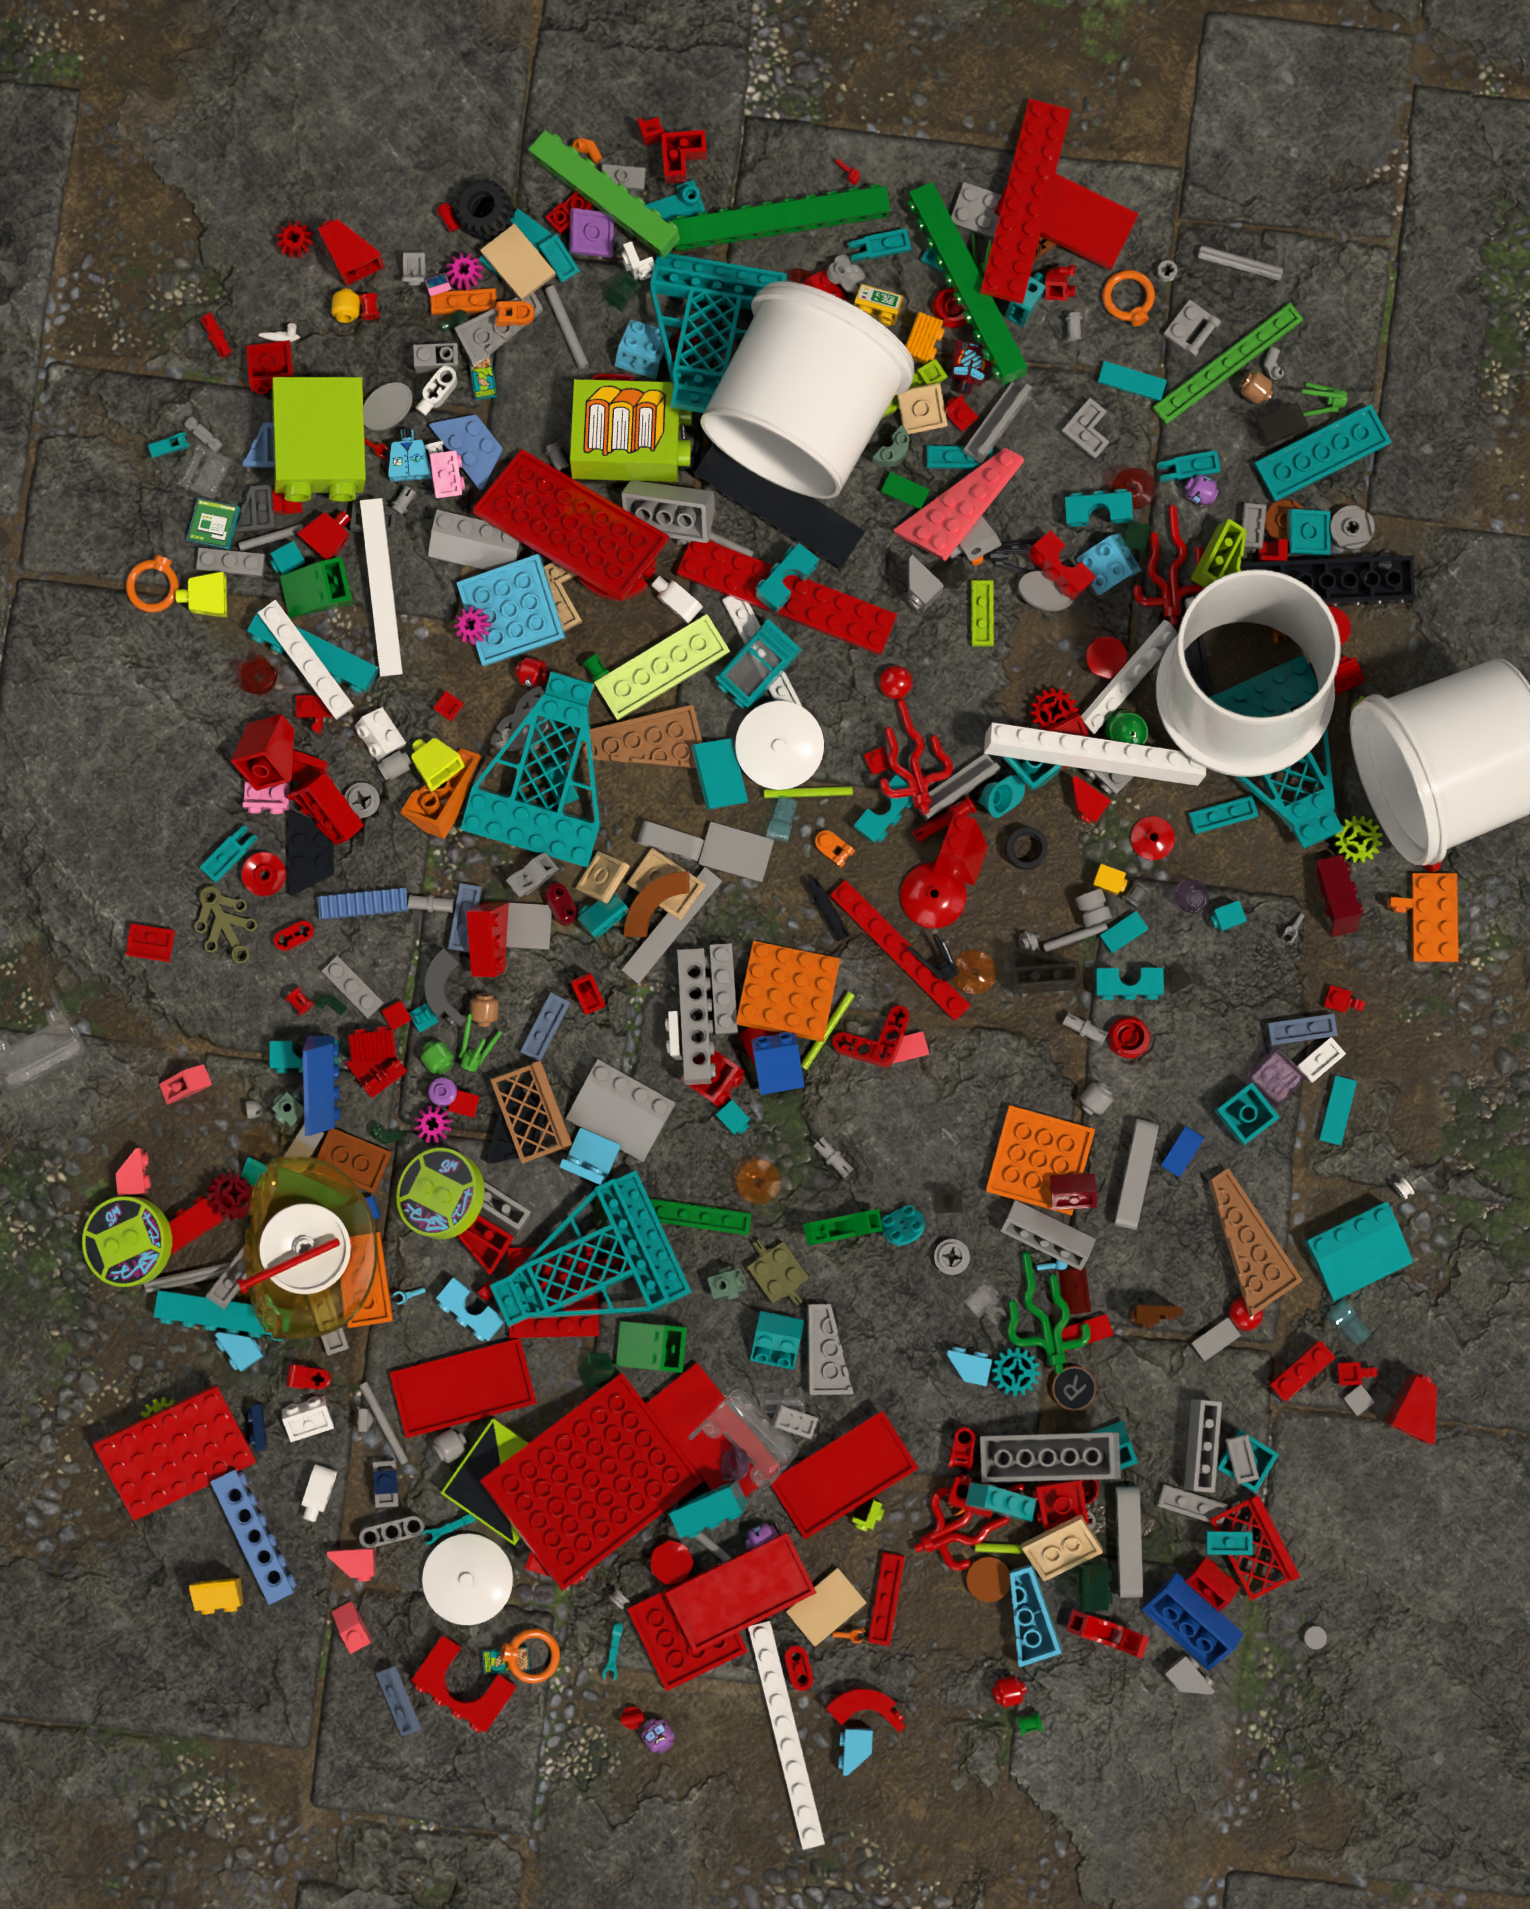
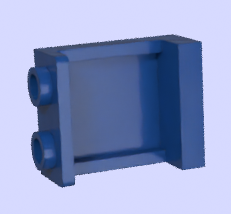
(777, 1063)

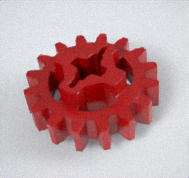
(1041, 708)

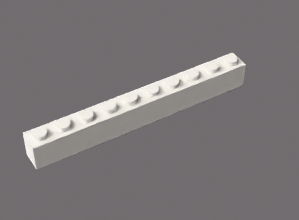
(1092, 754)

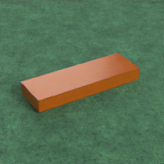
(468, 300)

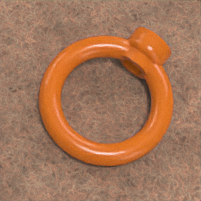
(1138, 315)
(161, 564)
(510, 1654)

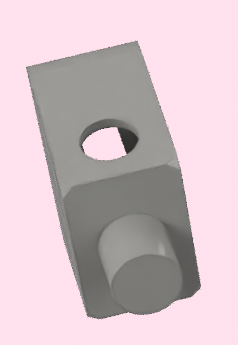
(977, 541)

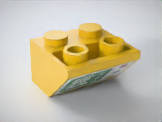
(879, 304)

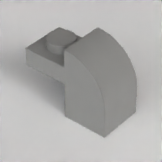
(532, 875)

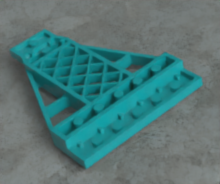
(717, 285)
(1274, 695)
(528, 823)
(644, 1249)

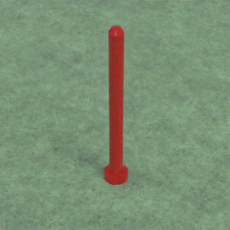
(290, 1263)

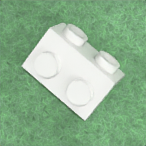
(639, 269)
(379, 734)
(673, 1026)

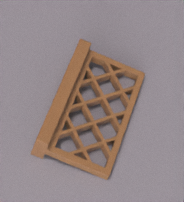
(549, 1103)

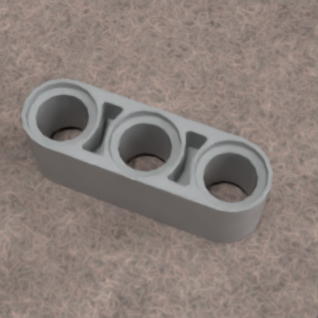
(670, 841)
(381, 1531)

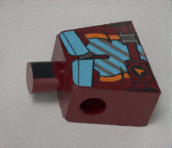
(969, 366)

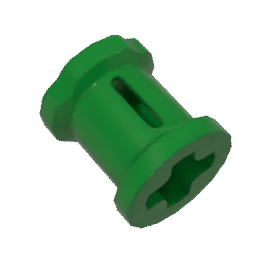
(595, 667)
(1029, 1723)

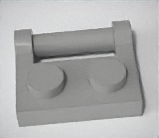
(1186, 323)

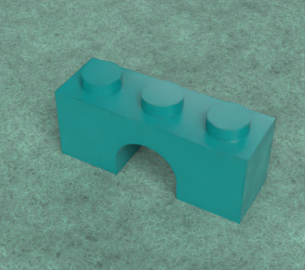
(1080, 507)
(797, 562)
(874, 826)
(1109, 984)
(284, 1057)
(1001, 1501)

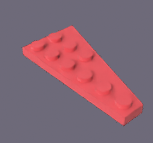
(950, 516)

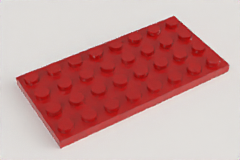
(571, 524)

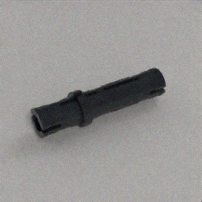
(827, 909)

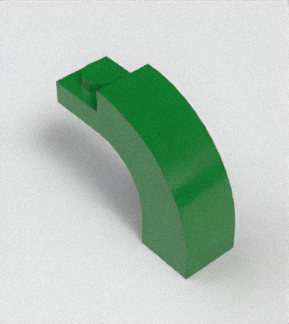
(842, 1227)

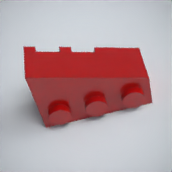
(328, 807)
(487, 938)

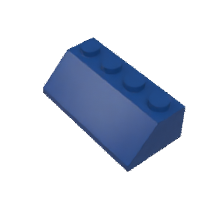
(320, 1084)
(1193, 1622)

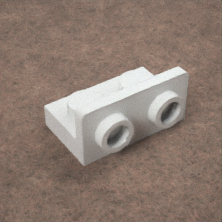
(307, 1418)

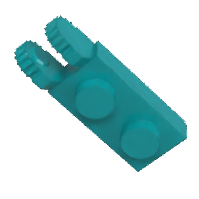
(881, 245)
(1190, 466)
(227, 855)

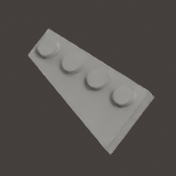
(481, 335)
(825, 1355)

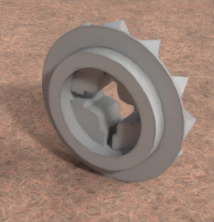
(365, 790)
(960, 1250)

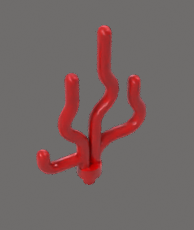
(1171, 596)
(917, 784)
(940, 1535)

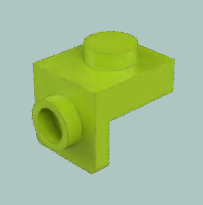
(875, 1513)

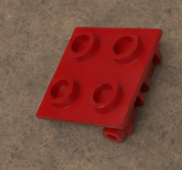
(377, 1074)

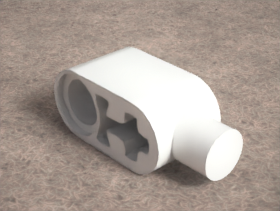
(426, 403)
(677, 599)
(318, 1491)

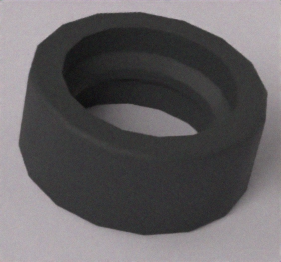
(1026, 831)

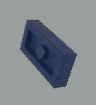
(256, 1417)

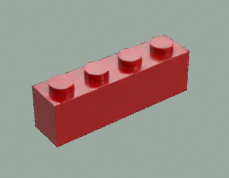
(193, 1223)

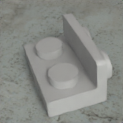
(1110, 782)

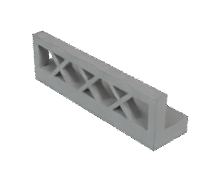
(997, 421)
(961, 784)

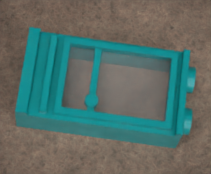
(758, 664)

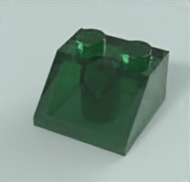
(1094, 1587)

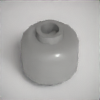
(1096, 1098)
(449, 1446)

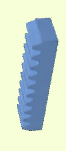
(363, 904)

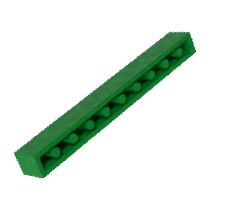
(782, 217)
(967, 283)

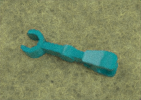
(437, 1532)
(611, 1665)

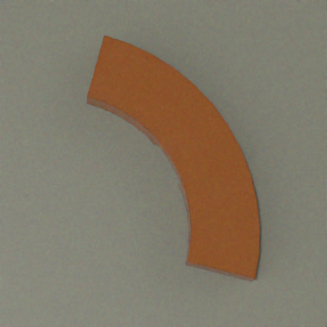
(650, 898)

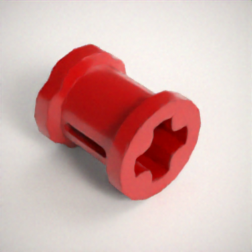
(369, 306)
(292, 998)

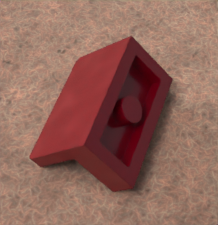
(1073, 1191)

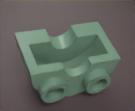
(896, 453)

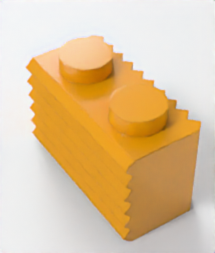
(923, 338)

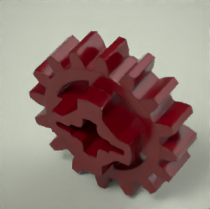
(230, 1196)

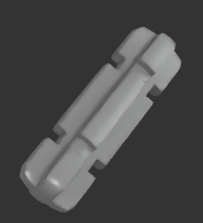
(203, 434)

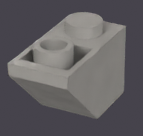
(434, 356)
(1186, 1677)

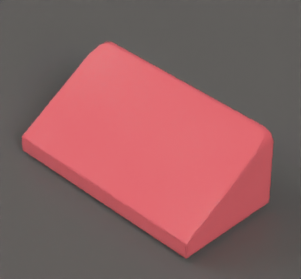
(912, 1046)

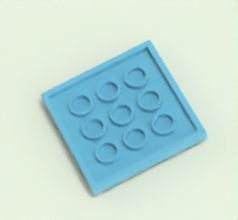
(518, 608)

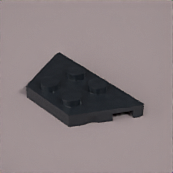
(309, 854)
(502, 1144)

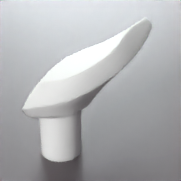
(282, 336)

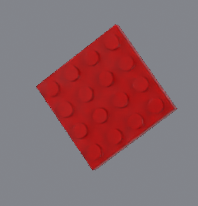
(559, 1326)
(670, 1647)

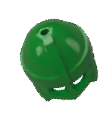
(1122, 723)

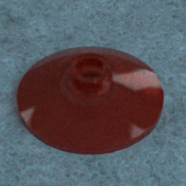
(1145, 489)

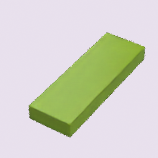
(982, 613)

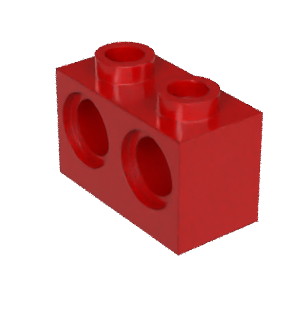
(958, 1502)

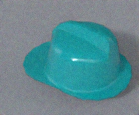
(1002, 795)

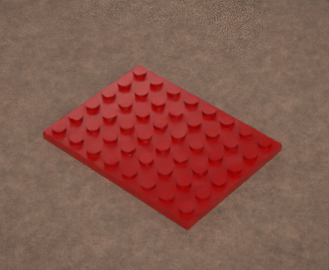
(591, 1481)

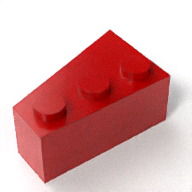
(487, 1242)

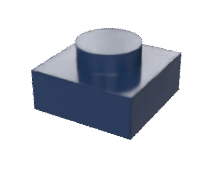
(385, 1482)

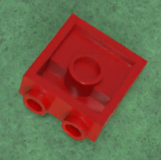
(268, 361)
(727, 1076)
(1060, 1502)

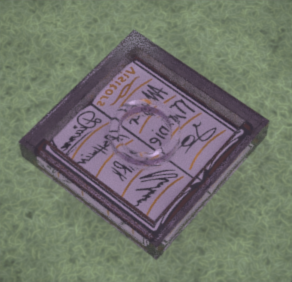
(1276, 1077)

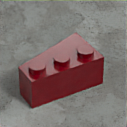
(1339, 895)

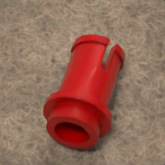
(448, 217)

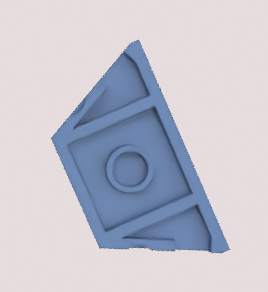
(474, 443)
(261, 452)

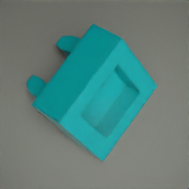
(423, 1017)

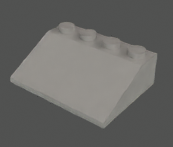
(620, 1110)

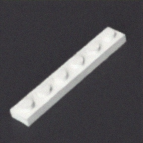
(306, 659)
(1128, 677)

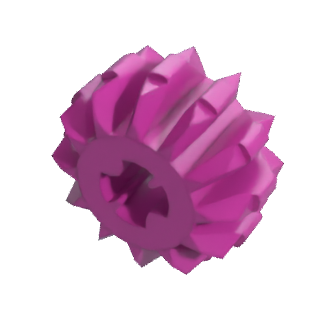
(467, 263)
(465, 624)
(426, 1128)

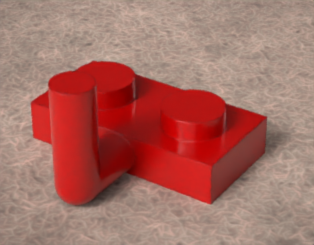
(312, 707)

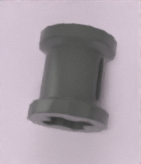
(1135, 894)

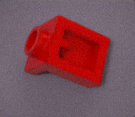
(960, 413)

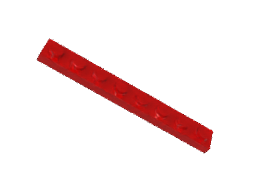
(898, 950)

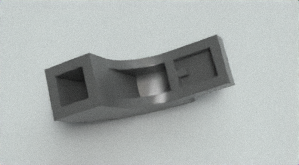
(435, 985)

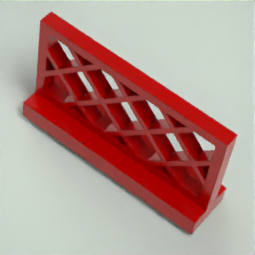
(1272, 1539)

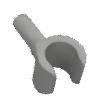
(1292, 930)

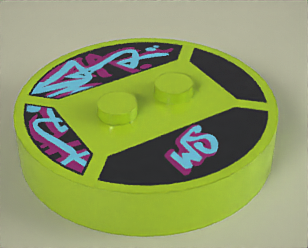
(440, 1193)
(127, 1241)

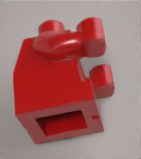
(1057, 284)

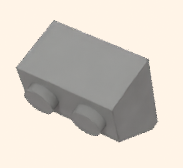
(921, 585)

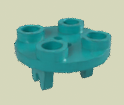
(903, 1225)

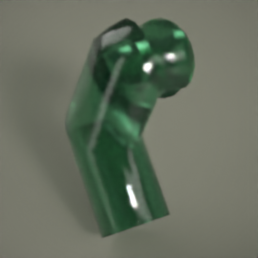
(456, 317)
(331, 1001)
(384, 1136)

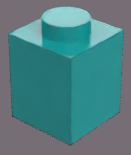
(287, 558)
(1228, 916)
(734, 1118)

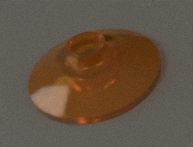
(974, 984)
(770, 1177)

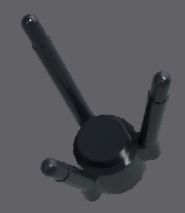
(694, 458)
(1002, 552)
(947, 969)

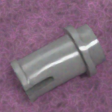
(1074, 327)
(557, 456)
(402, 501)

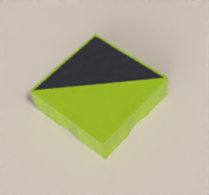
(464, 1488)

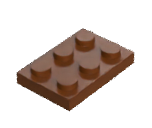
(356, 1158)

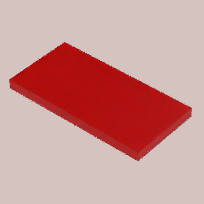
(1084, 222)
(463, 1388)
(681, 1410)
(844, 1474)
(740, 1592)

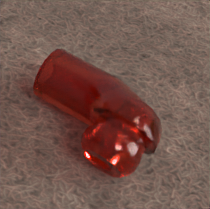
(800, 275)

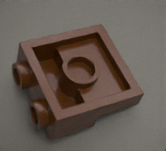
(1147, 1315)

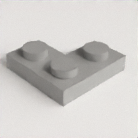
(1082, 431)

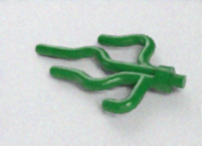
(1053, 1345)

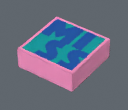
(437, 284)

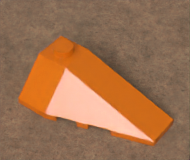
(438, 809)

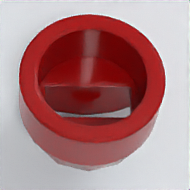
(485, 1291)

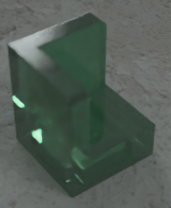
(1137, 536)
(596, 1369)

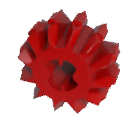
(286, 242)

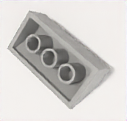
(672, 509)
(471, 542)

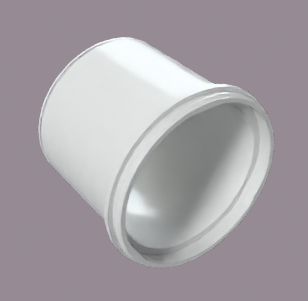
(806, 389)
(1237, 742)
(1446, 758)

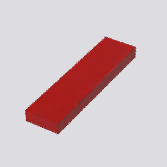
(886, 1599)

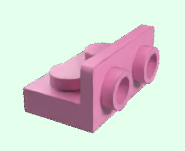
(446, 474)
(270, 799)

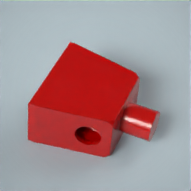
(326, 535)

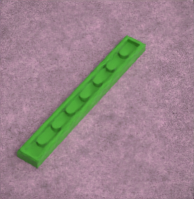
(1228, 364)

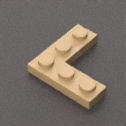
(556, 576)

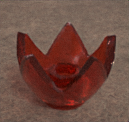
(249, 671)

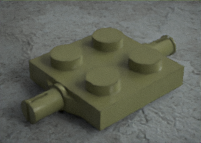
(777, 1272)

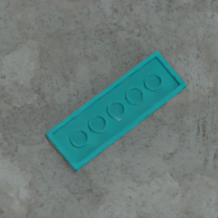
(1322, 453)

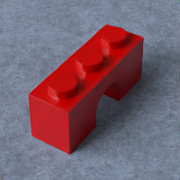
(1069, 580)
(1302, 1371)

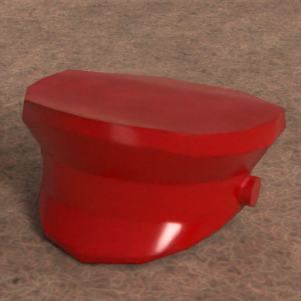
(947, 310)
(1106, 656)
(1129, 1037)
(671, 1562)

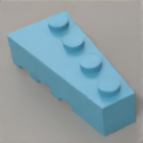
(1033, 1623)

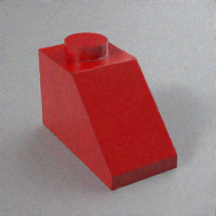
(1088, 801)

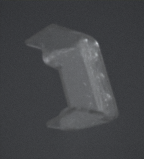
(41, 1051)
(751, 1429)

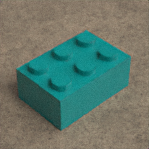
(708, 1510)

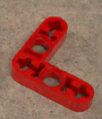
(876, 1048)

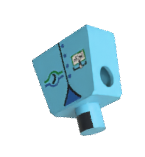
(408, 459)

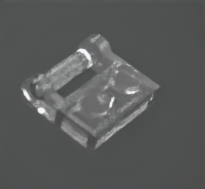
(210, 475)

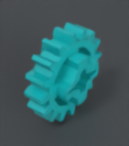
(1025, 1372)

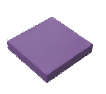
(591, 233)

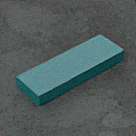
(1132, 381)
(951, 458)
(1223, 815)
(1337, 1110)

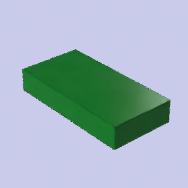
(905, 491)

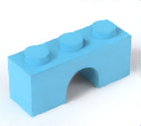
(454, 1298)

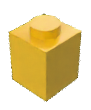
(1109, 880)

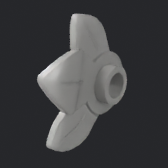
(844, 273)

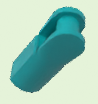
(165, 446)

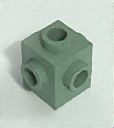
(296, 1113)
(727, 1283)

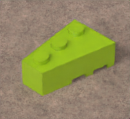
(1222, 554)

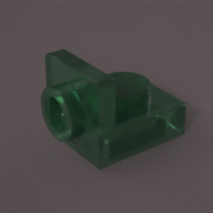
(623, 291)

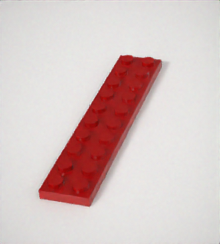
(1025, 201)
(809, 602)

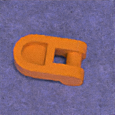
(522, 313)
(826, 843)

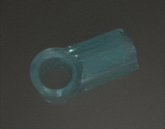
(780, 825)
(1345, 1318)

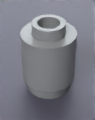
(395, 765)

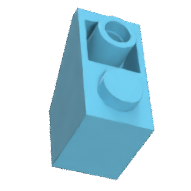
(242, 1349)
(970, 1368)
(857, 1747)

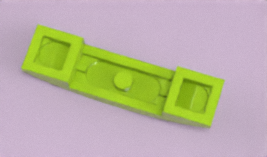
(925, 375)

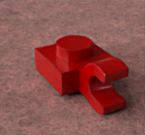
(1339, 999)
(1352, 1373)

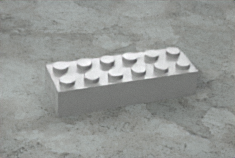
(1050, 1457)

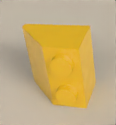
(216, 1595)

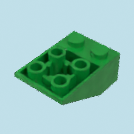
(317, 588)
(651, 1346)

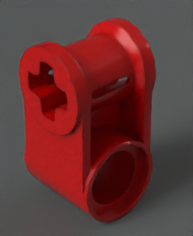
(304, 1377)
(962, 1450)

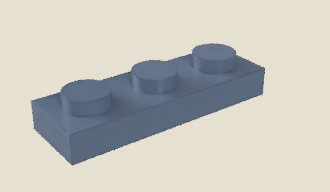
(467, 898)
(545, 1027)
(1302, 1029)
(398, 1701)

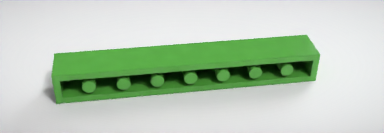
(604, 193)

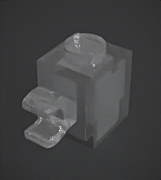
(982, 1302)

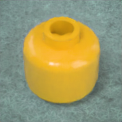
(345, 305)

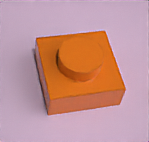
(1399, 905)

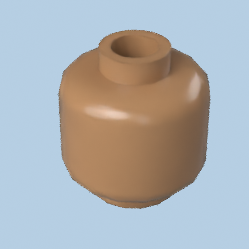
(1256, 387)
(484, 1009)

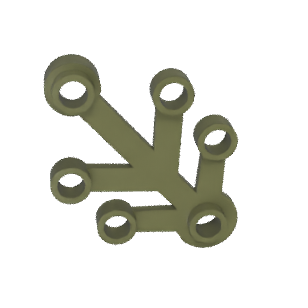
(223, 921)

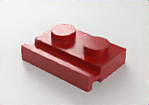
(150, 943)

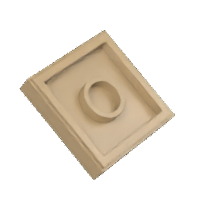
(922, 408)
(602, 877)

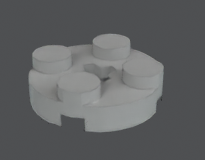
(1358, 517)

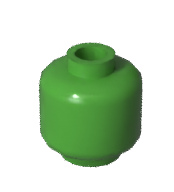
(437, 1057)

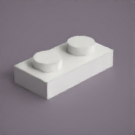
(1321, 1059)

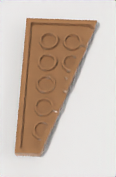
(650, 739)
(1257, 1257)

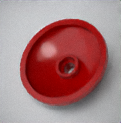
(931, 911)

